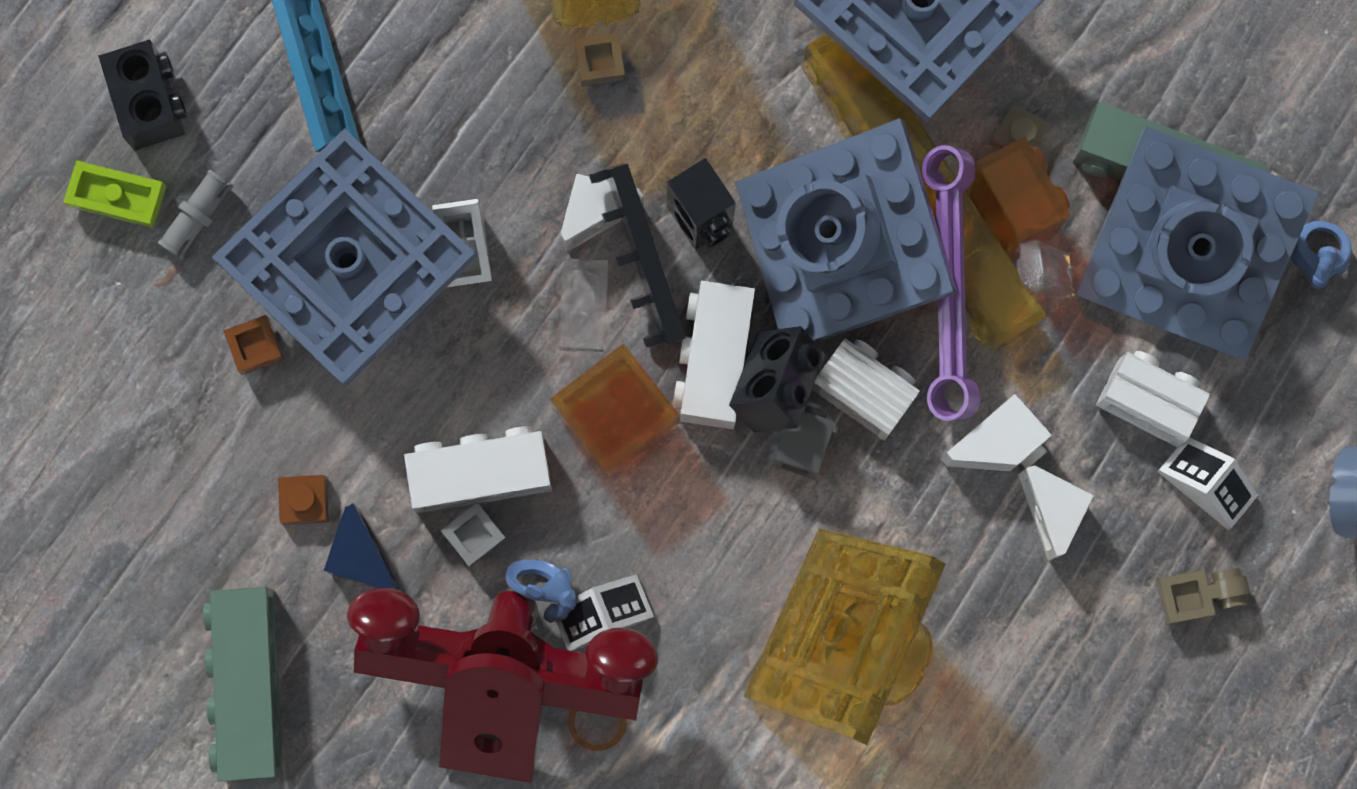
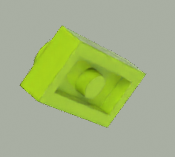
(115, 194)

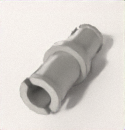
(195, 214)

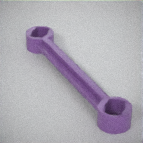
(951, 308)

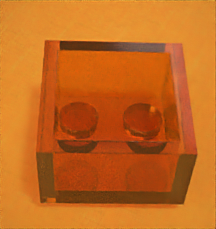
(1018, 196)
(615, 411)

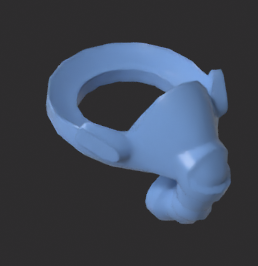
(1322, 267)
(556, 590)

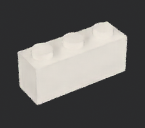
(714, 353)
(477, 470)

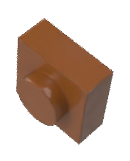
(253, 345)
(303, 500)

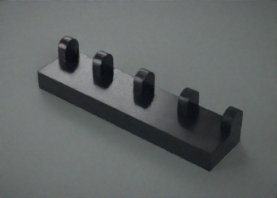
(643, 253)

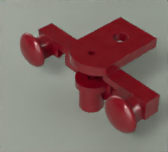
(498, 675)

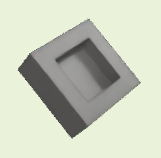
(473, 535)

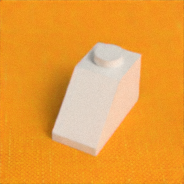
(1001, 440)

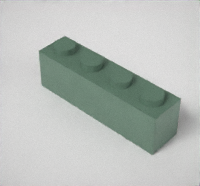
(1113, 135)
(244, 684)

